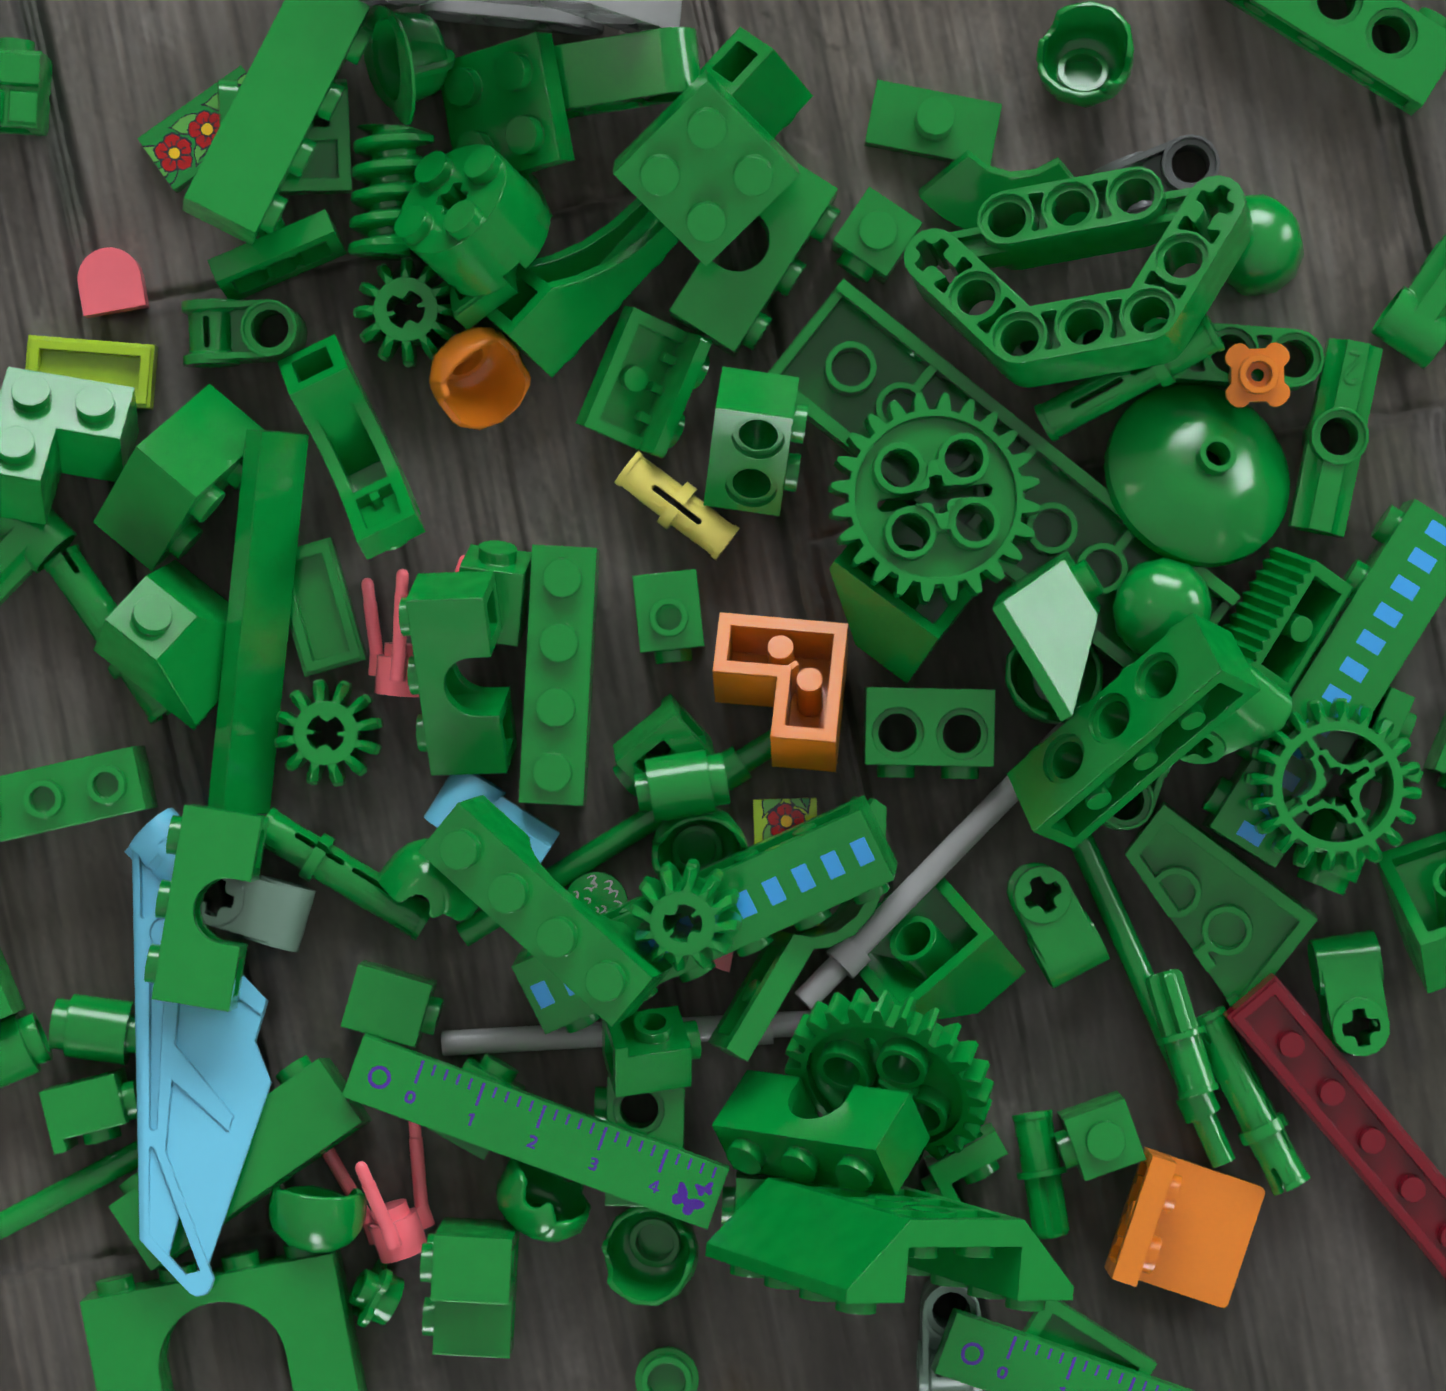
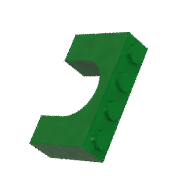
(296, 1292)

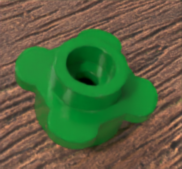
(376, 1295)

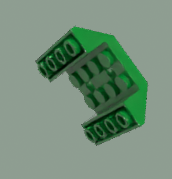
(865, 1244)

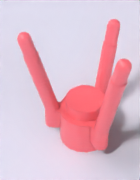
(392, 662)
(391, 1225)

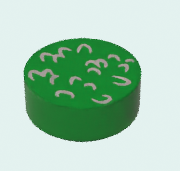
(598, 891)

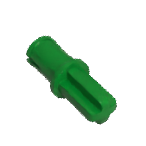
(1180, 1034)
(1041, 1173)

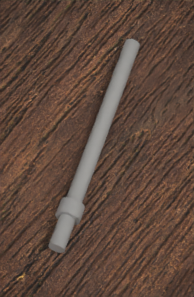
(852, 954)
(534, 1039)

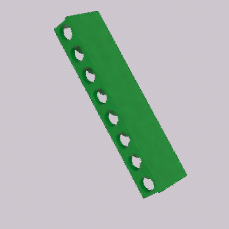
(861, 358)

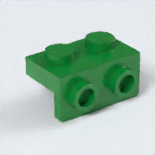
(645, 383)

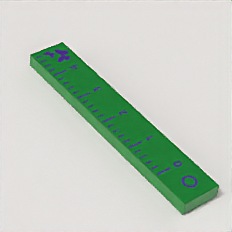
(535, 1131)
(1013, 1360)

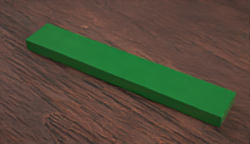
(258, 620)

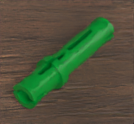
(1061, 412)
(93, 606)
(342, 873)
(1259, 1122)

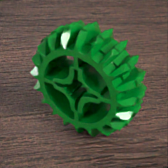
(1350, 813)

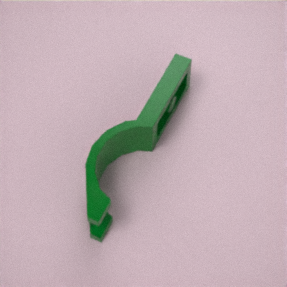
(779, 968)

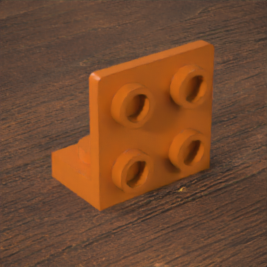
(1184, 1228)

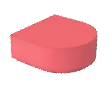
(111, 283)

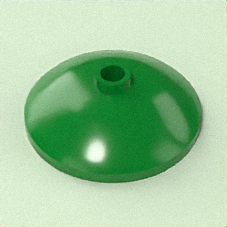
(1181, 499)

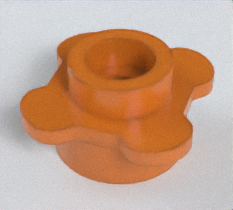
(1243, 388)

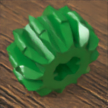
(404, 291)
(328, 711)
(709, 928)

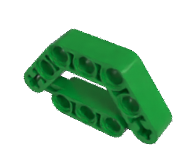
(1174, 220)

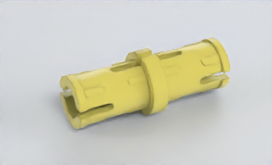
(642, 476)

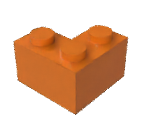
(789, 667)

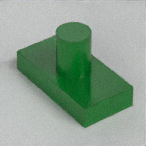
(931, 123)
(277, 256)

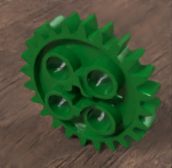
(922, 442)
(895, 1051)

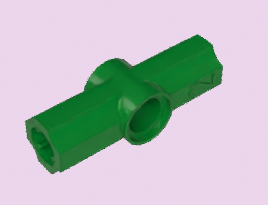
(1342, 396)

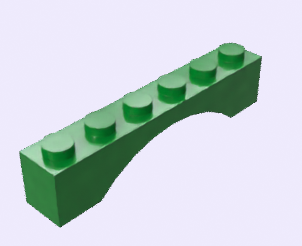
(578, 288)

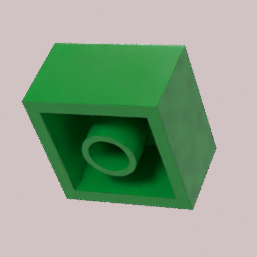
(706, 168)

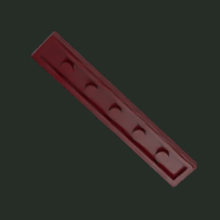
(1346, 1112)

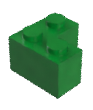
(56, 428)
(177, 479)
(472, 1287)

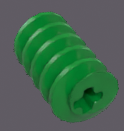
(389, 181)

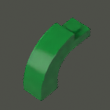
(352, 446)

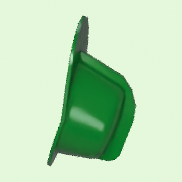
(405, 58)

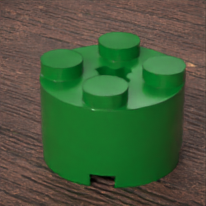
(472, 218)

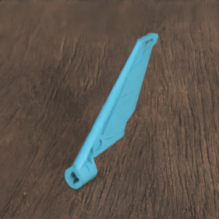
(195, 1088)

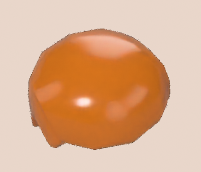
(479, 378)

